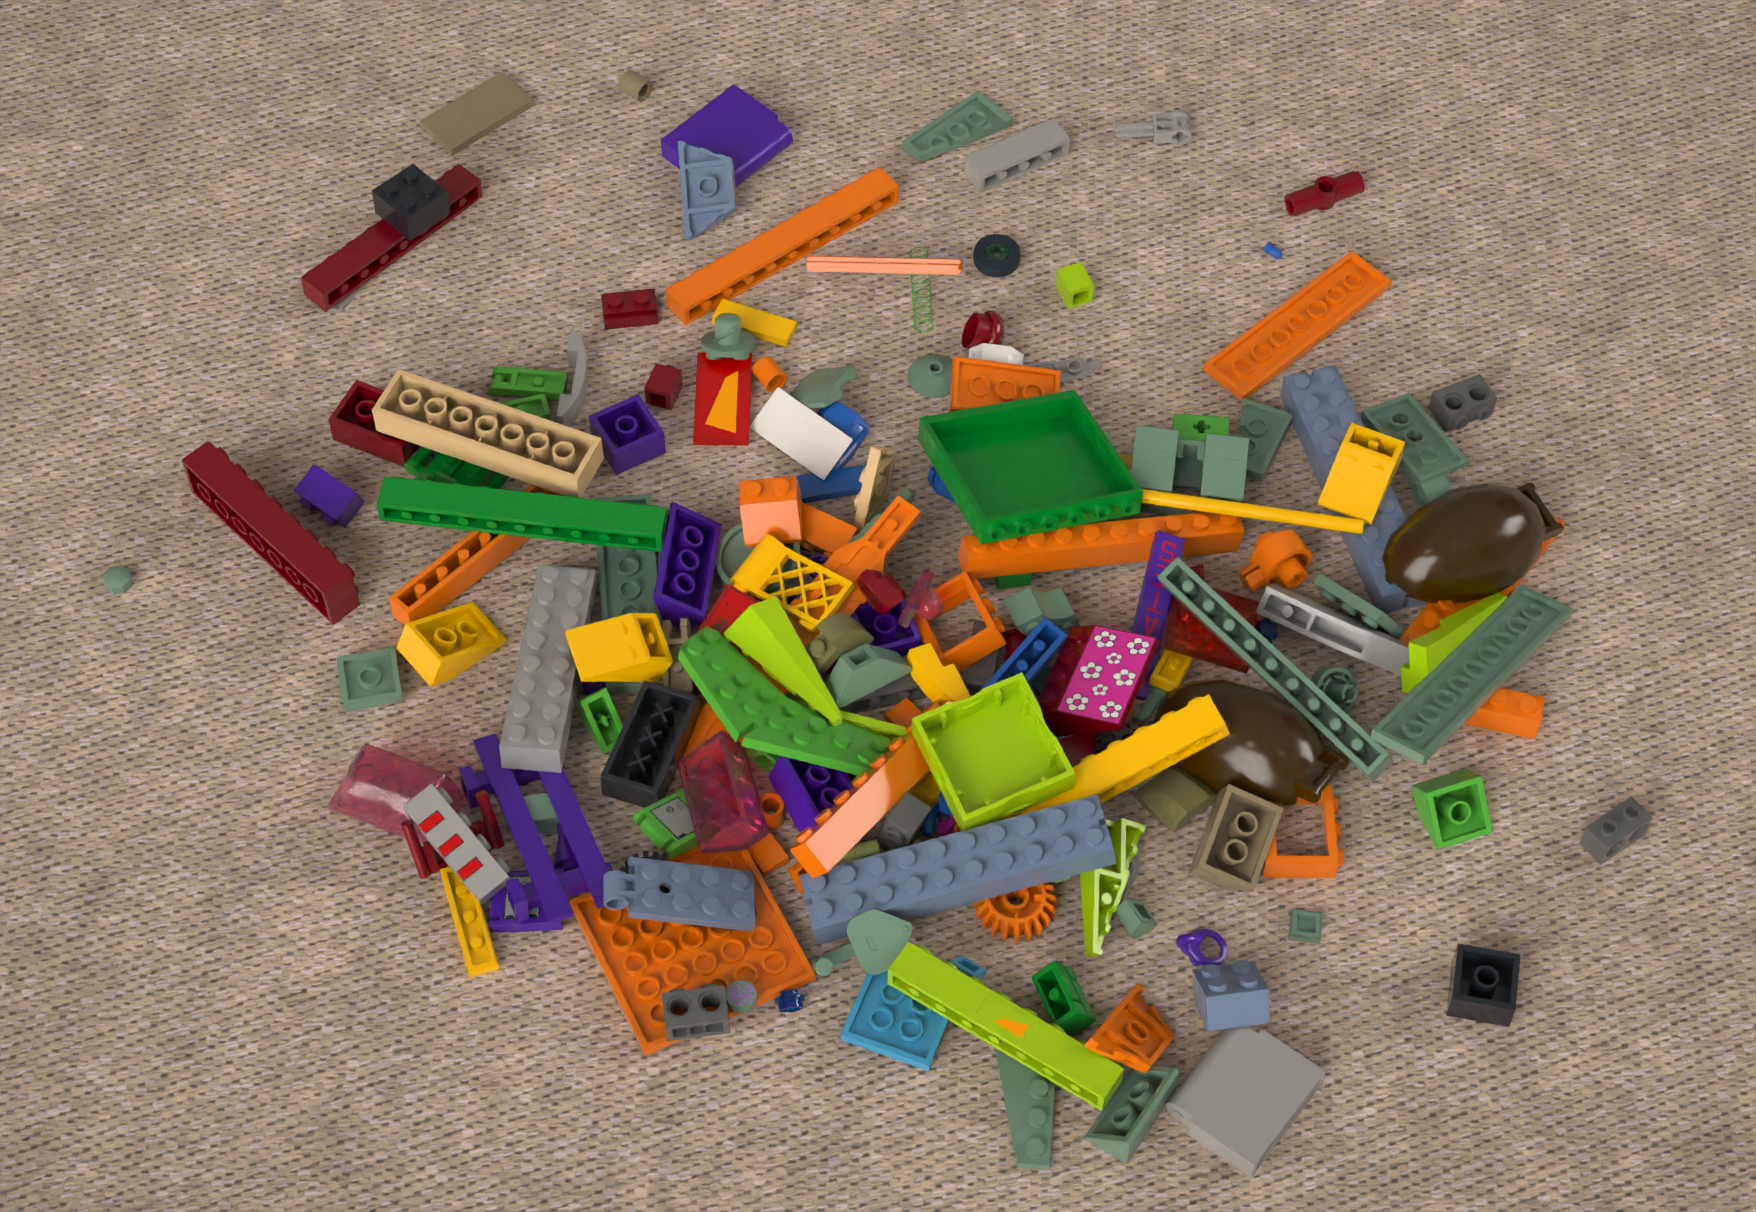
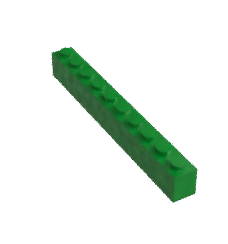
(522, 513)

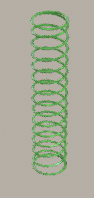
(912, 290)

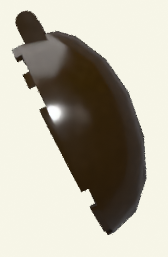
(1469, 543)
(1268, 748)

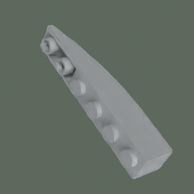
(1333, 628)

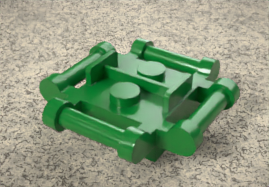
(452, 470)

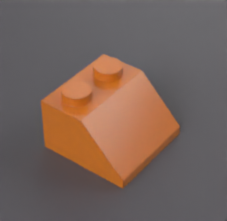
(771, 508)

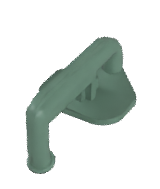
(874, 939)

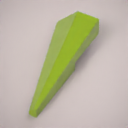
(772, 641)
(1432, 648)
(1104, 886)

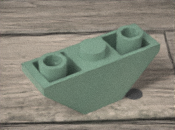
(864, 672)

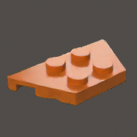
(1132, 1033)

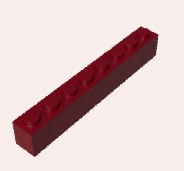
(382, 246)

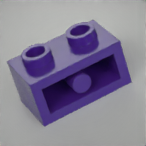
(329, 496)

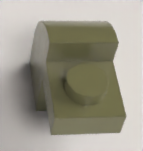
(837, 635)

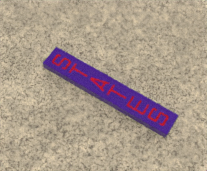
(1154, 598)

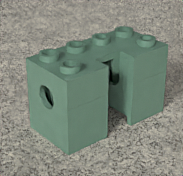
(1210, 466)

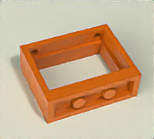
(979, 645)
(1310, 866)

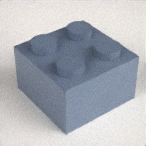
(1231, 995)

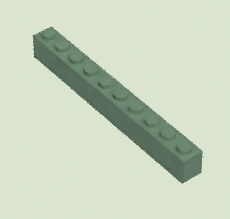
(1275, 669)

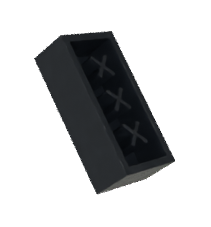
(650, 745)

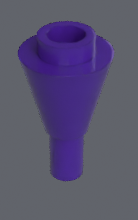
(563, 856)

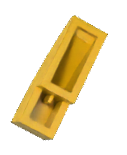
(935, 681)

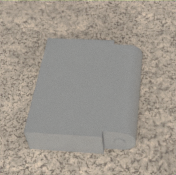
(1245, 1095)

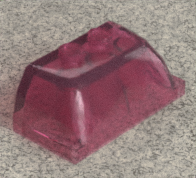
(384, 782)

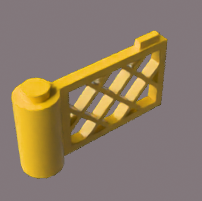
(762, 568)

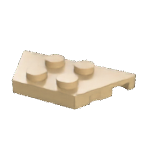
(875, 484)

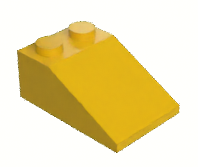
(449, 642)

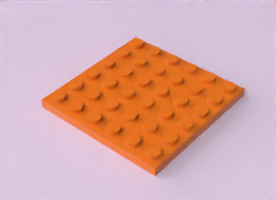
(658, 956)

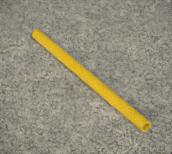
(1252, 511)

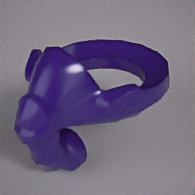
(1190, 946)

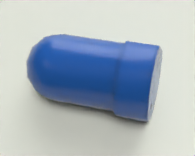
(1272, 250)

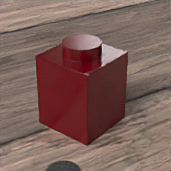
(663, 386)

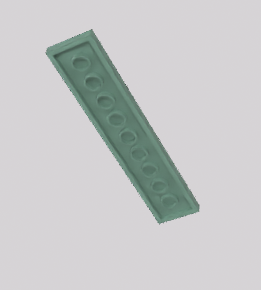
(1470, 674)

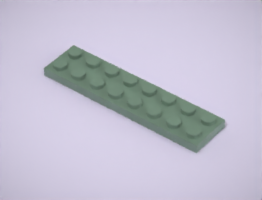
(627, 584)

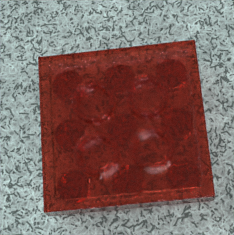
(1192, 638)

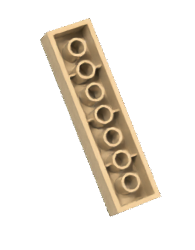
(488, 434)

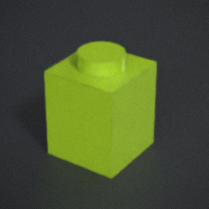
(1074, 285)

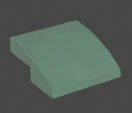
(823, 386)

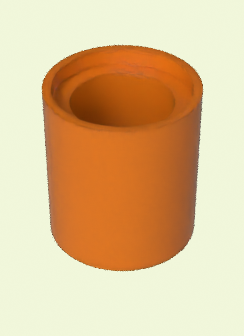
(769, 373)
(773, 802)

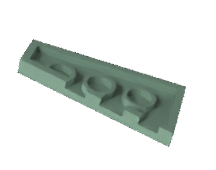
(960, 125)
(1029, 1111)

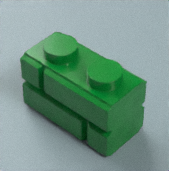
(1063, 998)

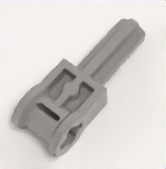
(1162, 128)

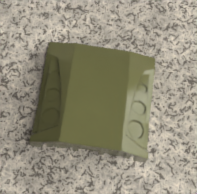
(1175, 797)

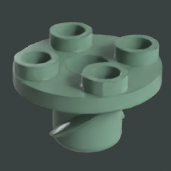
(728, 339)

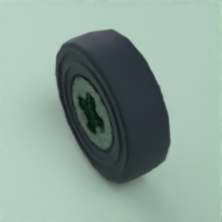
(996, 267)

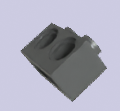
(1462, 403)
(904, 823)
(1615, 830)
(697, 1020)

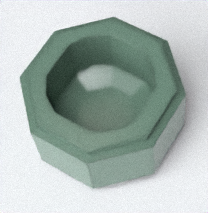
(117, 580)

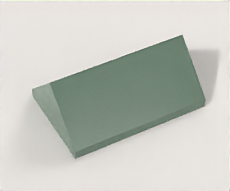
(1133, 1111)

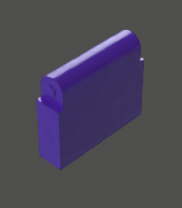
(733, 127)

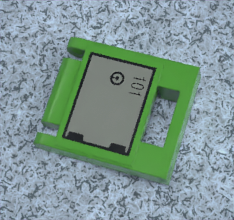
(668, 824)

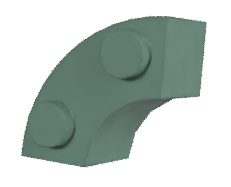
(1030, 608)

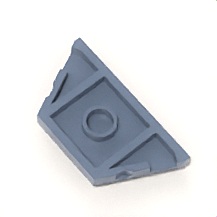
(705, 188)

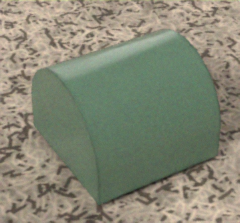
(1135, 918)

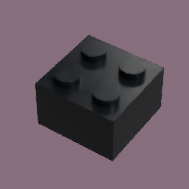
(411, 202)
(1483, 985)

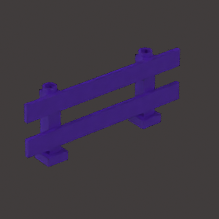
(547, 887)

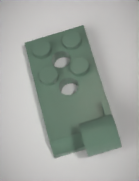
(1424, 460)

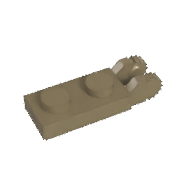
(676, 676)

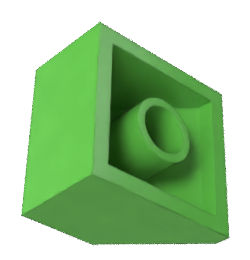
(1453, 807)

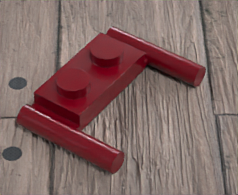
(428, 859)

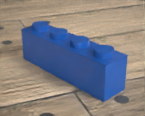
(1032, 654)

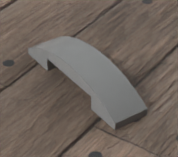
(571, 405)

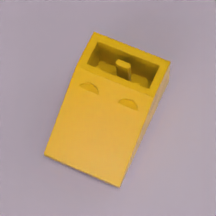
(1361, 473)
(620, 649)

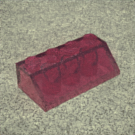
(722, 796)

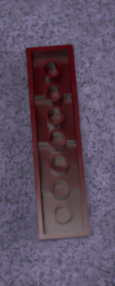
(272, 532)

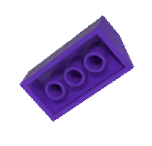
(686, 566)

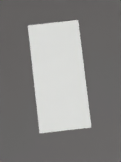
(801, 433)

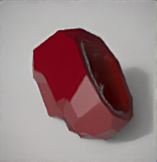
(880, 590)

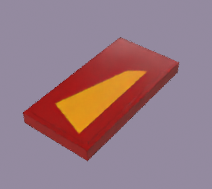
(722, 401)

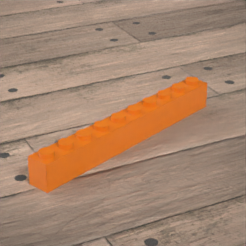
(782, 245)
(1098, 544)

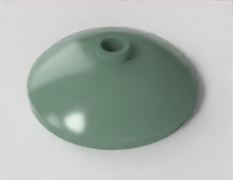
(732, 554)

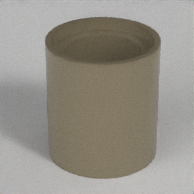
(635, 85)

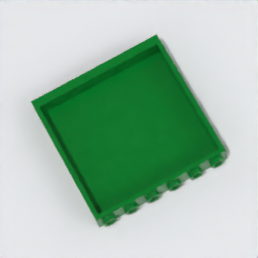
(1029, 466)

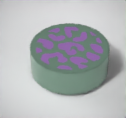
(741, 996)

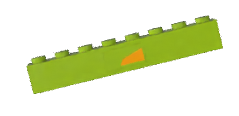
(1005, 1025)

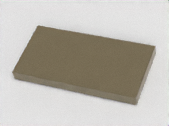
(476, 113)

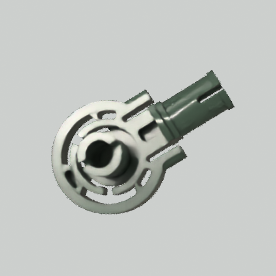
(1344, 693)

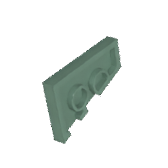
(1266, 431)
(1353, 604)

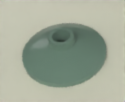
(928, 382)

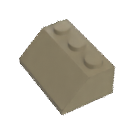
(1236, 839)

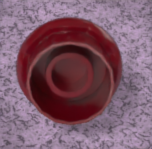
(983, 329)

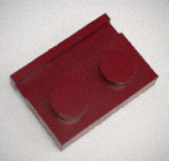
(629, 309)

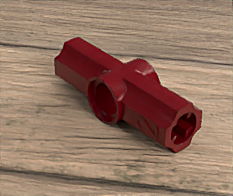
(1324, 193)

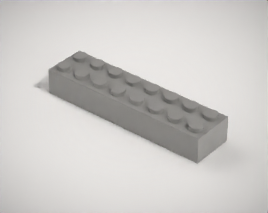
(546, 672)

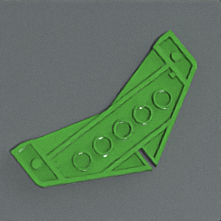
(777, 724)

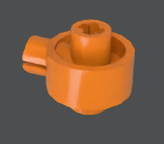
(1277, 559)

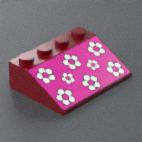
(1095, 680)

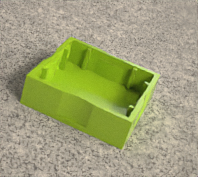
(992, 753)

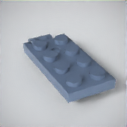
(696, 895)

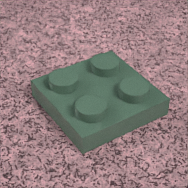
(369, 679)

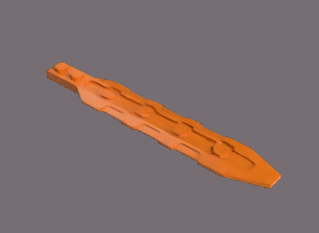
(847, 562)

